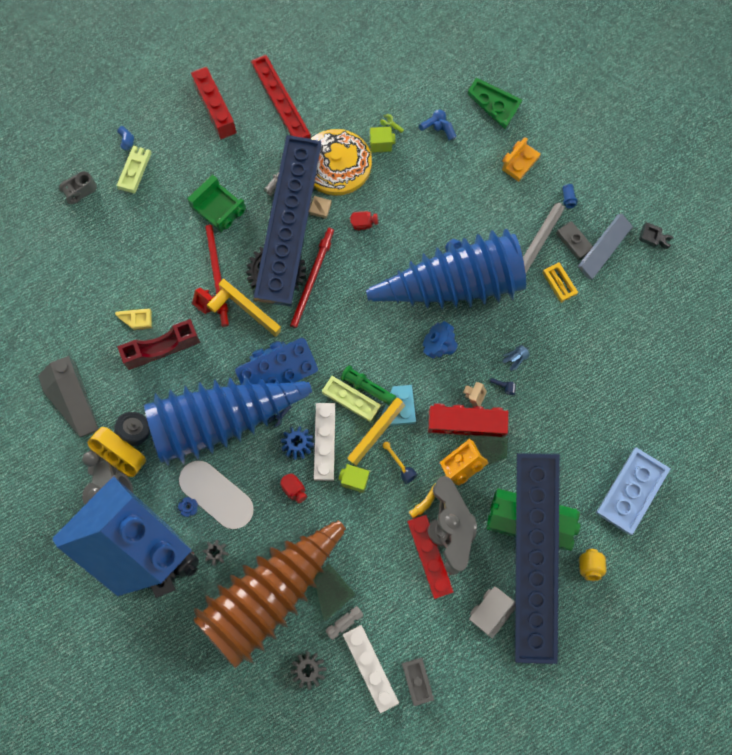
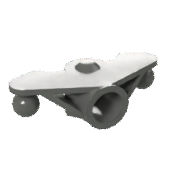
(102, 473)
(454, 526)

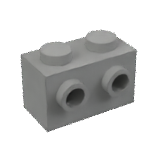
(492, 611)

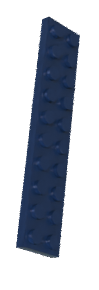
(288, 221)
(537, 557)

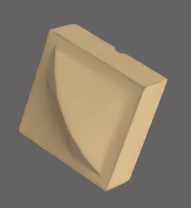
(320, 207)

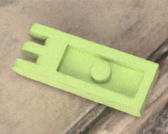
(133, 169)

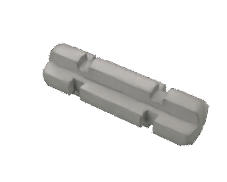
(344, 622)

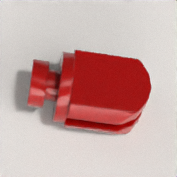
(363, 220)
(293, 488)

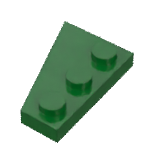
(494, 101)

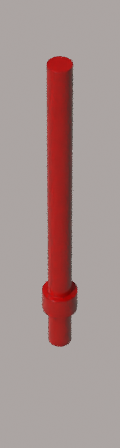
(324, 246)
(223, 310)

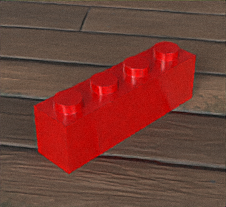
(213, 102)
(468, 421)

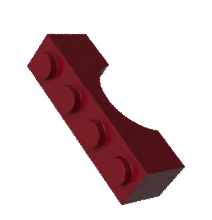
(142, 352)

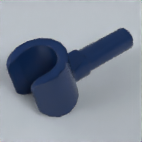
(510, 387)
(279, 418)

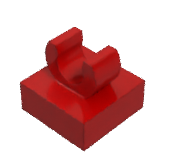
(201, 299)

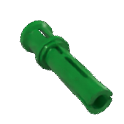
(361, 382)

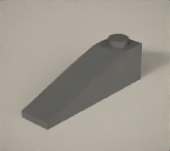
(67, 393)

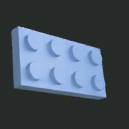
(633, 491)

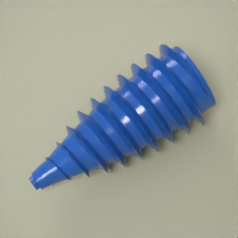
(460, 274)
(214, 415)

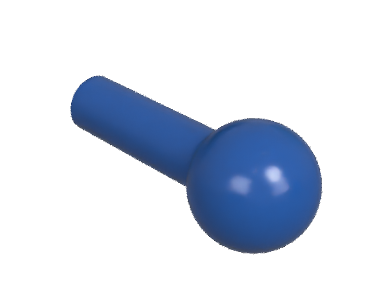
(438, 114)

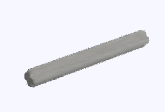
(542, 235)

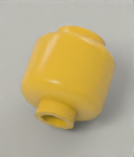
(592, 565)

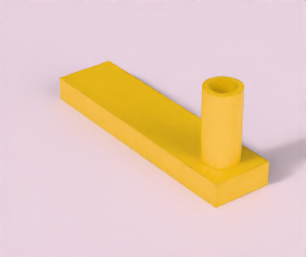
(228, 291)

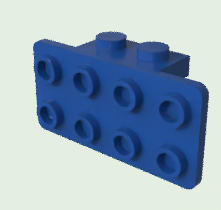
(279, 363)

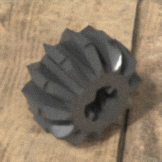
(313, 675)

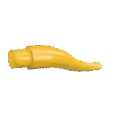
(424, 505)

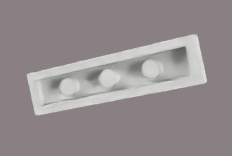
(324, 442)
(370, 669)

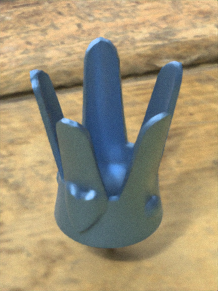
(519, 354)

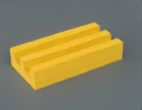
(573, 292)

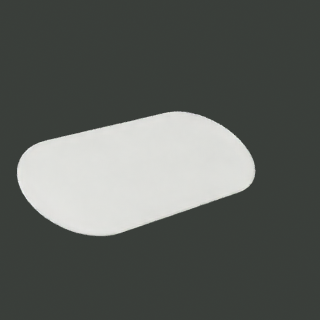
(216, 494)

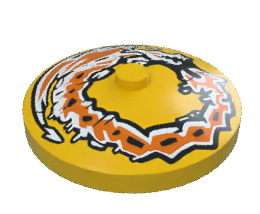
(342, 163)

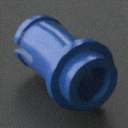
(569, 196)

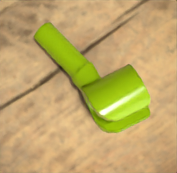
(390, 122)

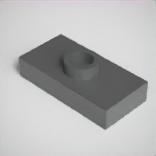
(574, 240)
(417, 681)

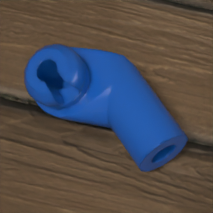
(445, 126)
(127, 140)

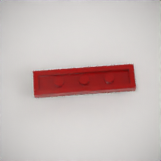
(430, 558)

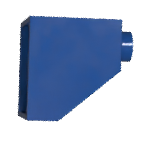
(121, 541)

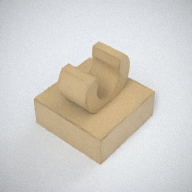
(476, 394)

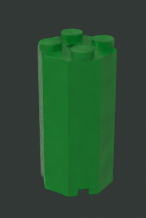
(503, 519)

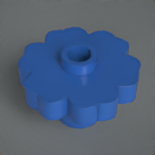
(440, 340)

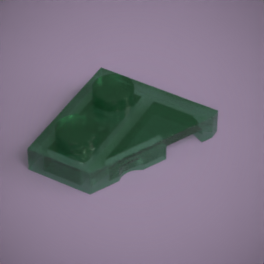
(491, 448)

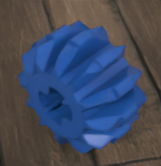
(292, 438)

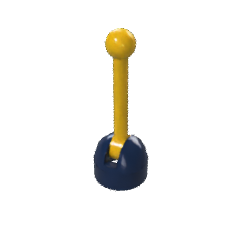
(407, 474)

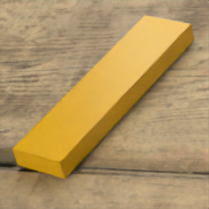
(376, 431)

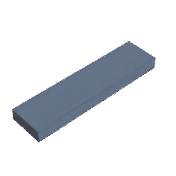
(605, 246)

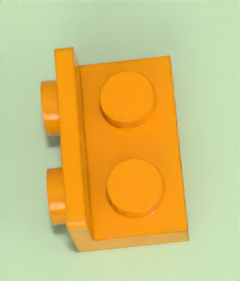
(520, 160)
(463, 463)

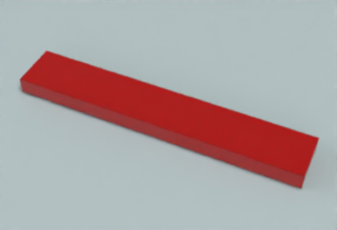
(280, 97)

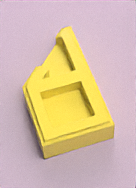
(136, 318)

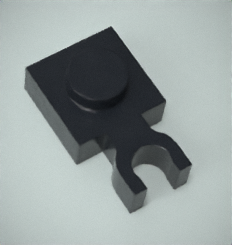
(653, 236)

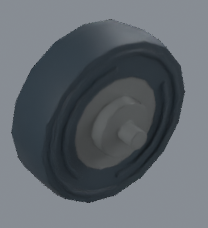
(132, 428)

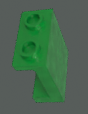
(216, 204)

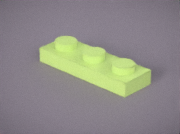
(351, 399)

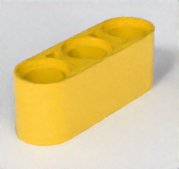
(116, 451)

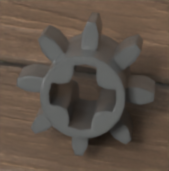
(219, 557)

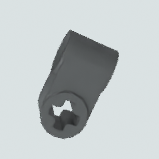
(77, 187)

